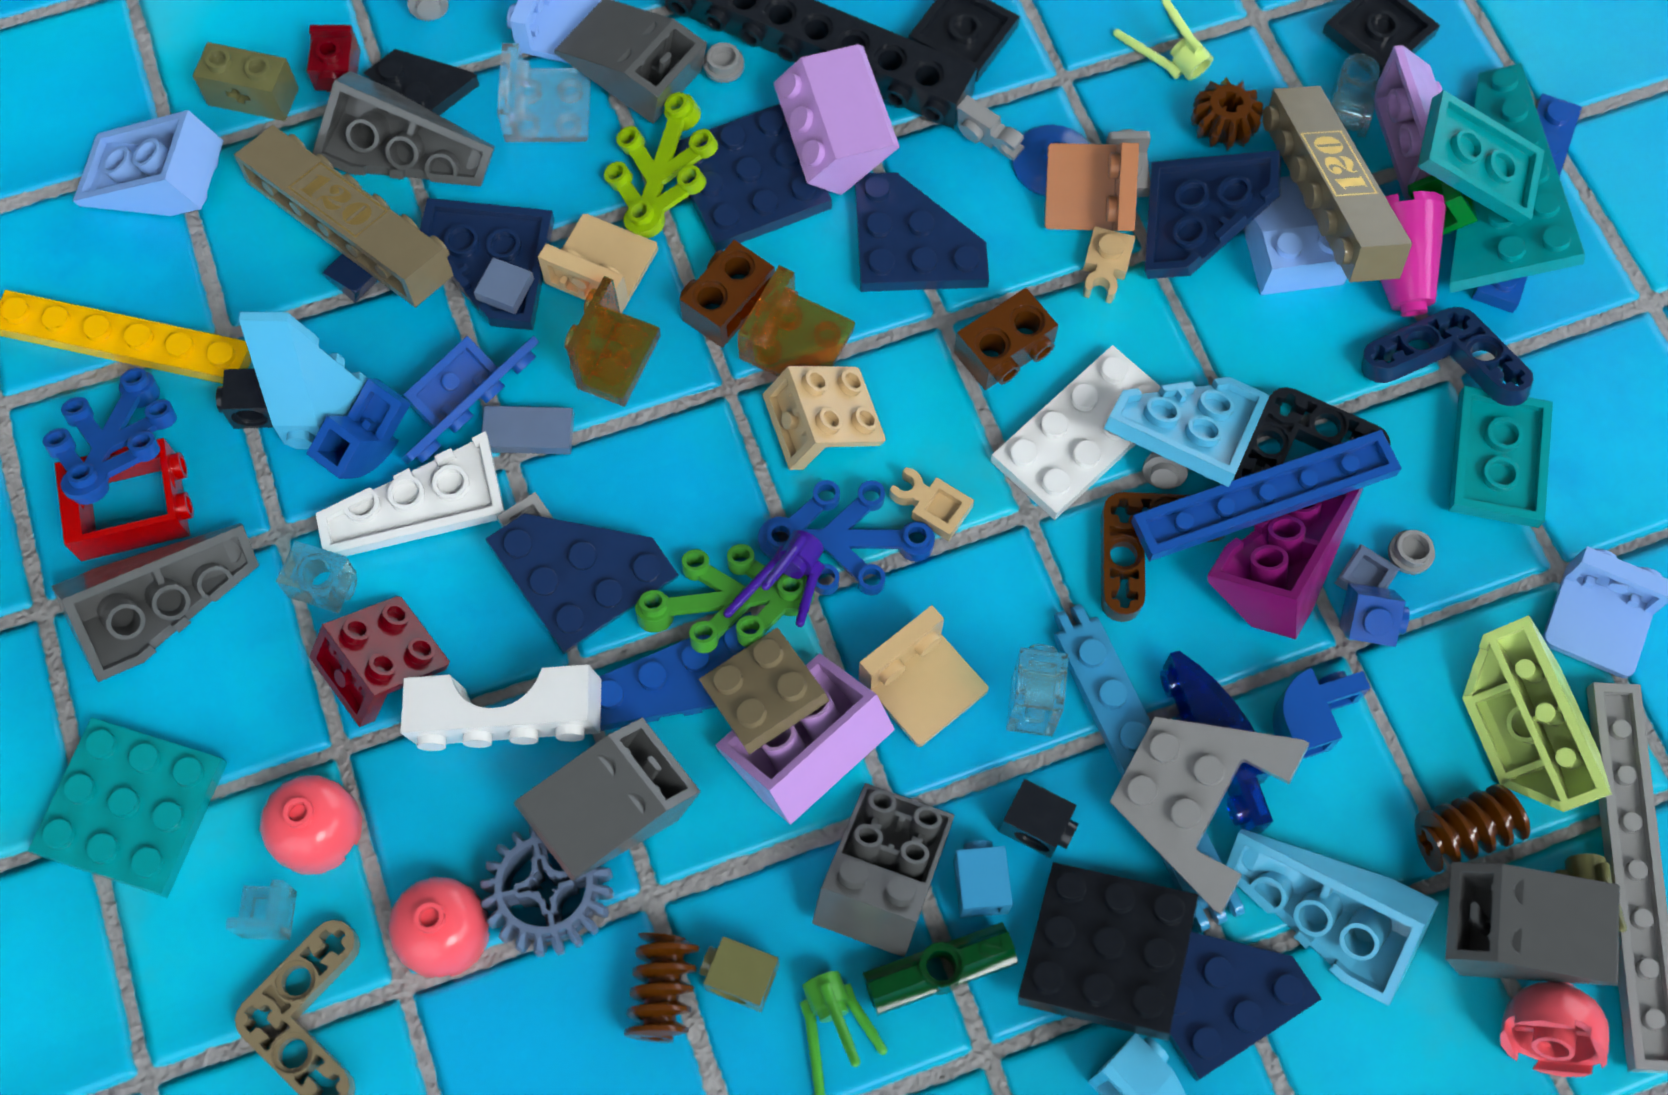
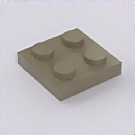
(764, 690)

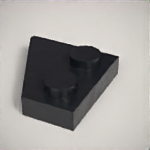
(423, 80)

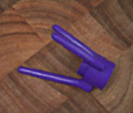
(794, 559)

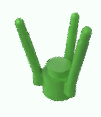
(829, 1000)

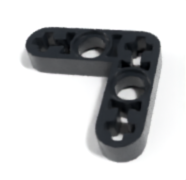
(1288, 428)

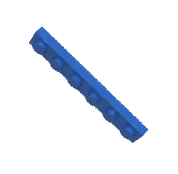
(1559, 124)
(1265, 495)

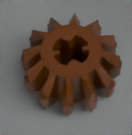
(1227, 114)

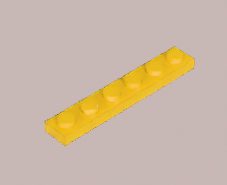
(120, 337)

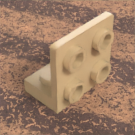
(594, 252)
(821, 410)
(921, 678)

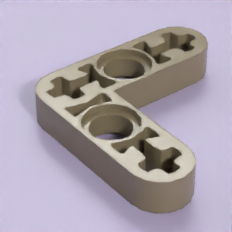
(288, 1008)

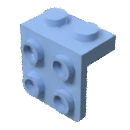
(544, 24)
(1604, 611)

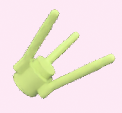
(1189, 54)

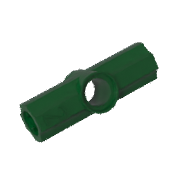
(971, 958)

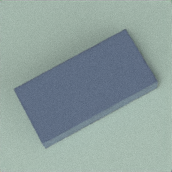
(529, 429)

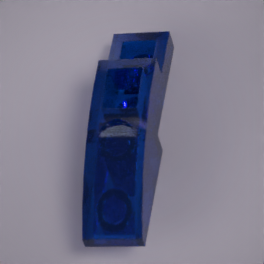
(1206, 702)

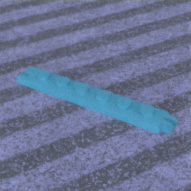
(1120, 719)

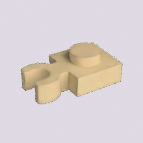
(1107, 260)
(937, 506)

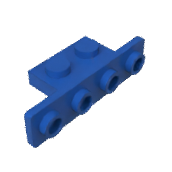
(454, 386)

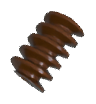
(1469, 821)
(661, 988)

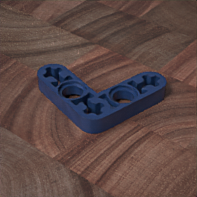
(1458, 345)

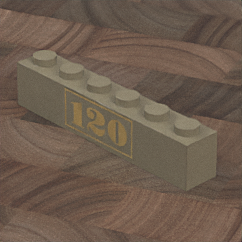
(1336, 184)
(345, 215)

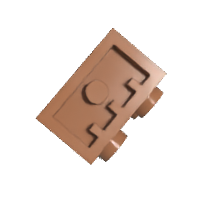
(1091, 186)

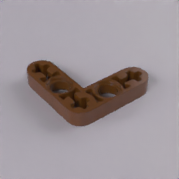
(1121, 534)

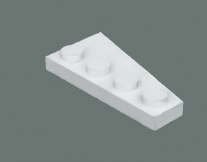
(437, 498)

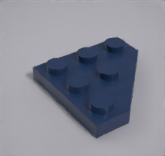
(1203, 205)
(485, 231)
(912, 240)
(578, 573)
(1233, 1000)

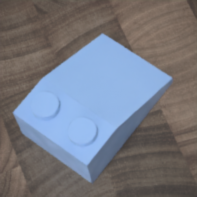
(151, 166)
(1288, 246)

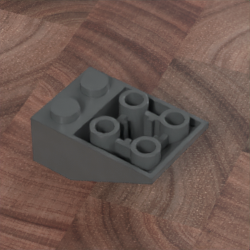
(634, 55)
(608, 799)
(883, 870)
(1532, 925)

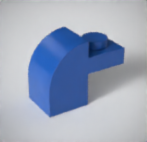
(364, 438)
(1307, 706)

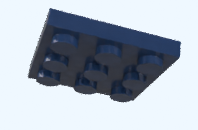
(753, 180)

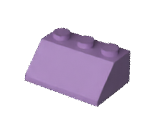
(1403, 109)
(836, 117)
(817, 750)

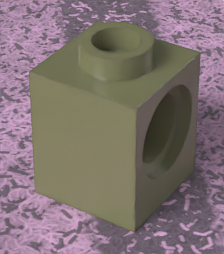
(739, 973)

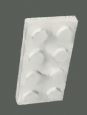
(1066, 441)

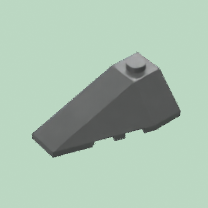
(387, 134)
(140, 601)

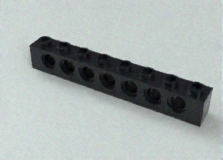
(810, 27)

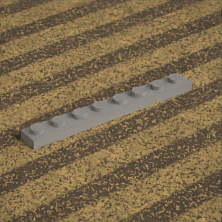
(1636, 865)

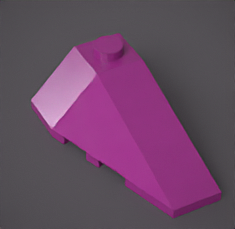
(1283, 564)

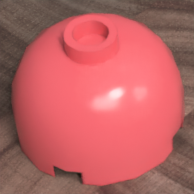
(310, 824)
(438, 927)
(1557, 1028)

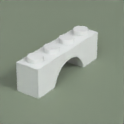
(559, 704)

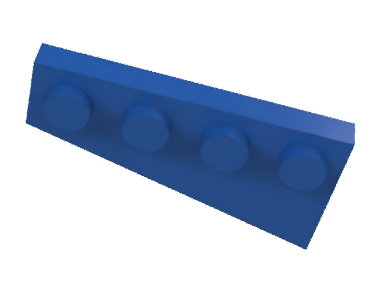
(664, 682)

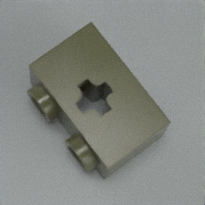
(246, 81)

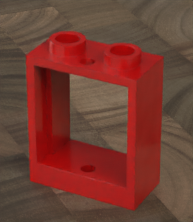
(79, 520)

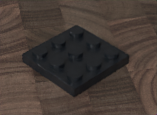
(1109, 951)

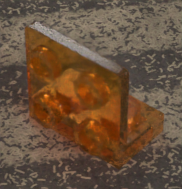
(791, 329)
(609, 347)

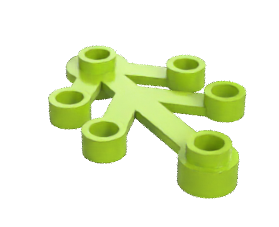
(646, 213)

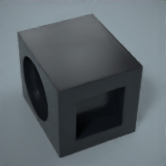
(242, 400)
(1039, 819)

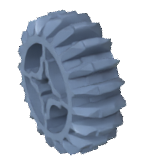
(527, 895)

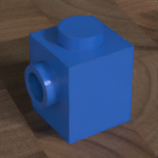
(1373, 615)

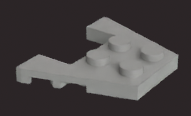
(1181, 781)

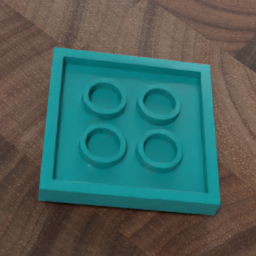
(128, 807)

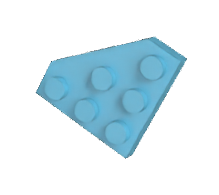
(1192, 425)

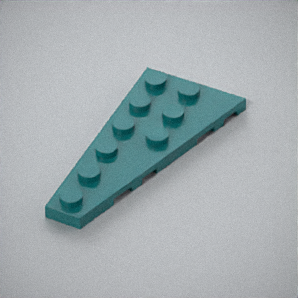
(1493, 246)

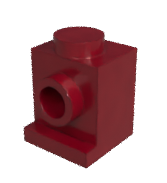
(331, 54)

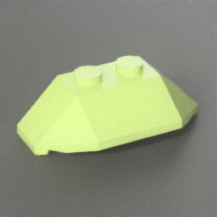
(1532, 720)

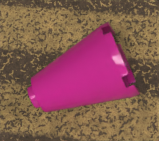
(1424, 225)

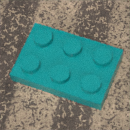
(1481, 158)
(1501, 459)

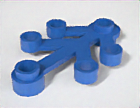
(89, 480)
(840, 538)

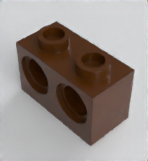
(733, 295)
(999, 333)

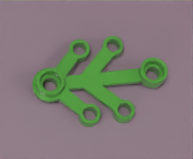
(777, 600)

